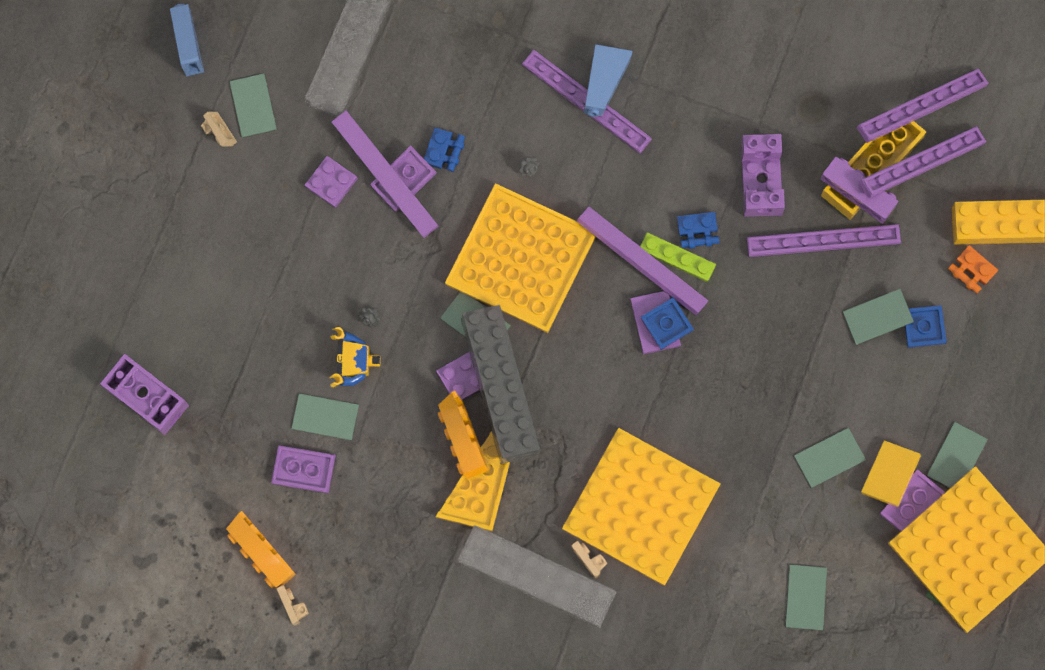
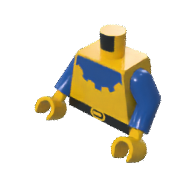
(352, 359)

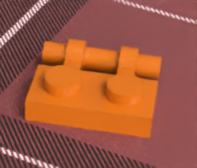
(976, 265)

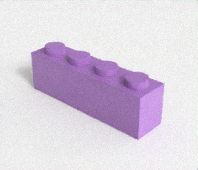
(846, 182)

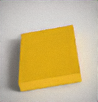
(891, 473)

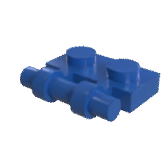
(438, 149)
(697, 224)

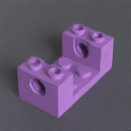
(762, 156)
(160, 406)

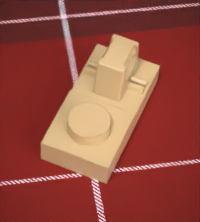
(215, 124)
(593, 565)
(294, 612)

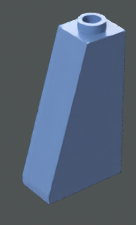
(186, 40)
(605, 75)

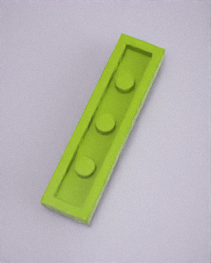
(678, 257)

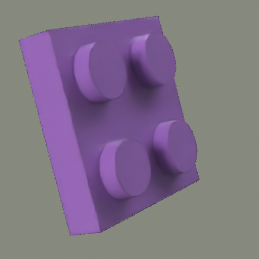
(331, 181)
(460, 376)

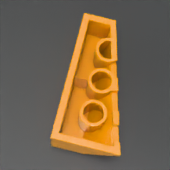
(462, 435)
(260, 551)

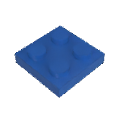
(667, 323)
(927, 327)

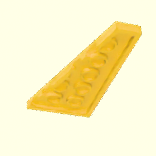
(478, 498)

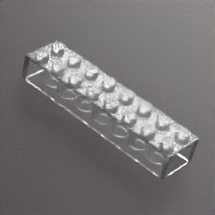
(346, 55)
(537, 576)

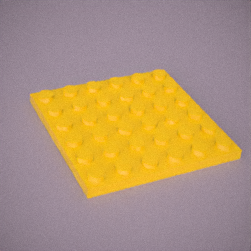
(521, 258)
(641, 506)
(970, 549)

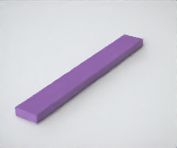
(577, 95)
(922, 105)
(922, 162)
(385, 174)
(823, 240)
(642, 261)

